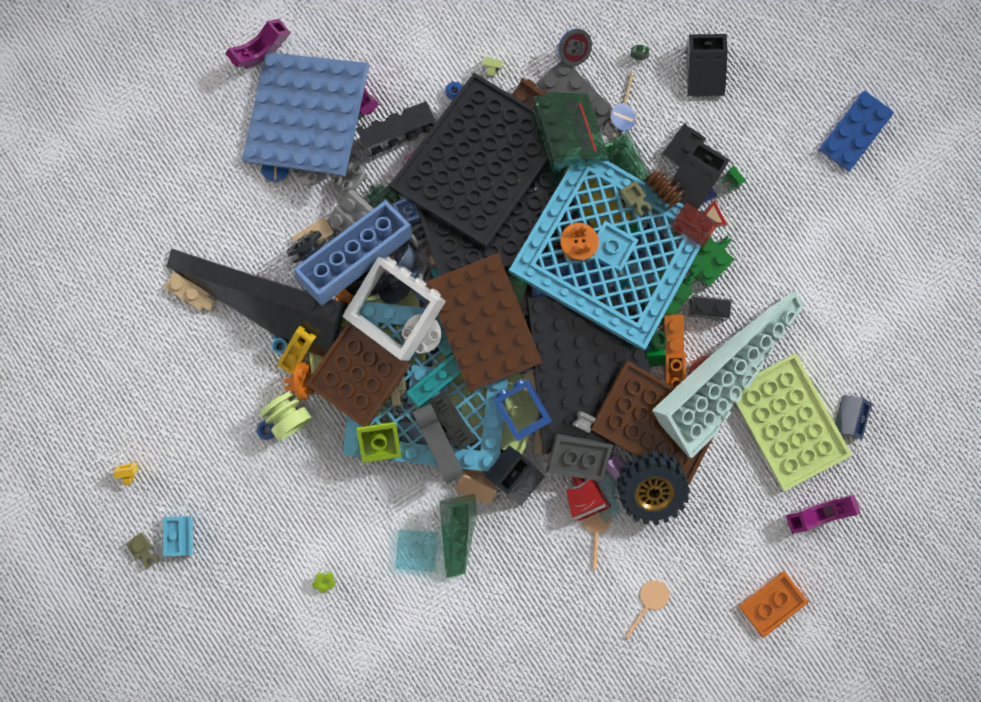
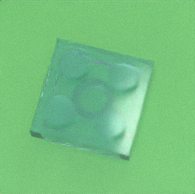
(416, 550)

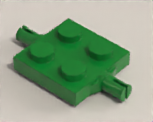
(710, 262)

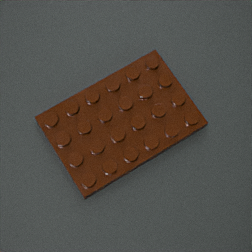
(484, 322)
(629, 420)

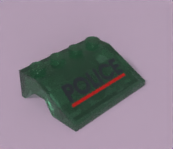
(569, 129)

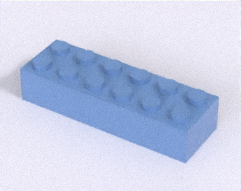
(353, 252)

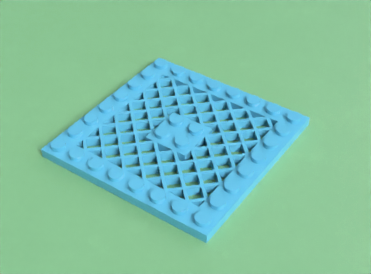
(612, 252)
(421, 453)

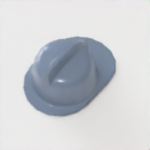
(406, 257)

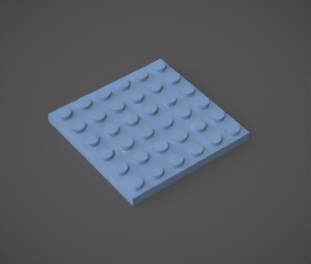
(305, 113)

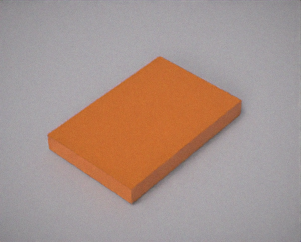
(773, 604)

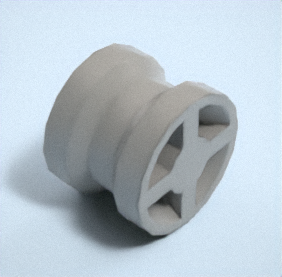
(583, 422)

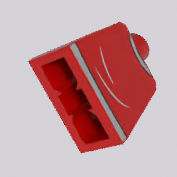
(586, 499)

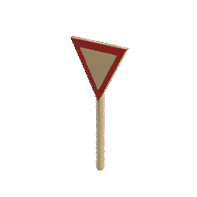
(712, 212)

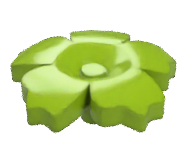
(324, 582)

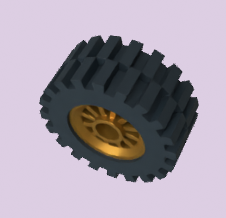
(657, 504)

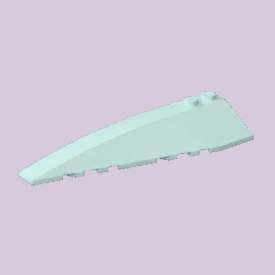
(705, 397)

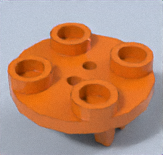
(581, 250)
(298, 381)

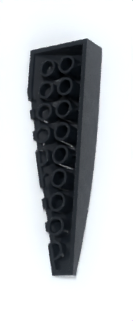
(263, 300)

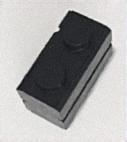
(709, 307)

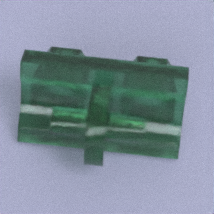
(382, 196)

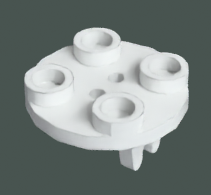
(431, 338)

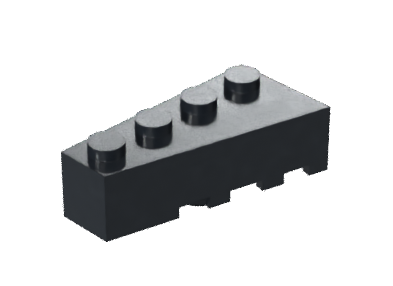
(396, 129)

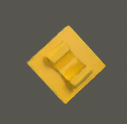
(126, 472)

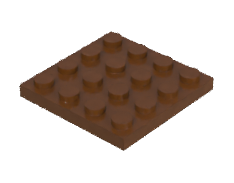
(357, 375)

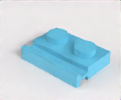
(178, 536)

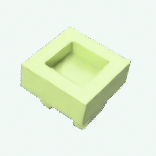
(492, 65)

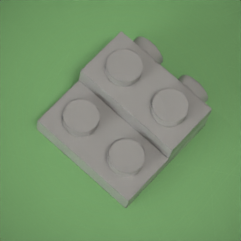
(349, 211)

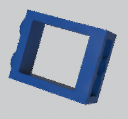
(502, 395)

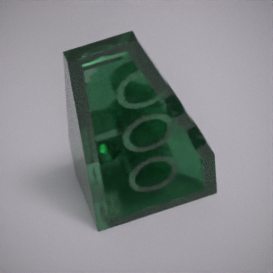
(626, 155)
(458, 525)

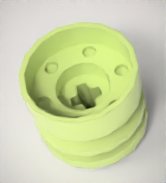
(286, 416)

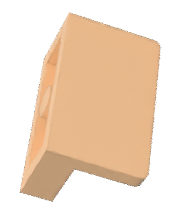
(476, 483)

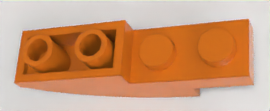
(675, 358)

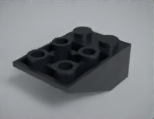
(706, 64)
(699, 173)
(515, 475)

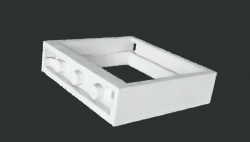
(352, 313)

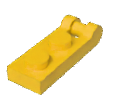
(296, 350)

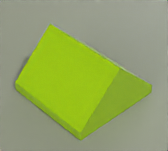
(379, 442)

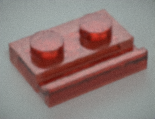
(694, 224)

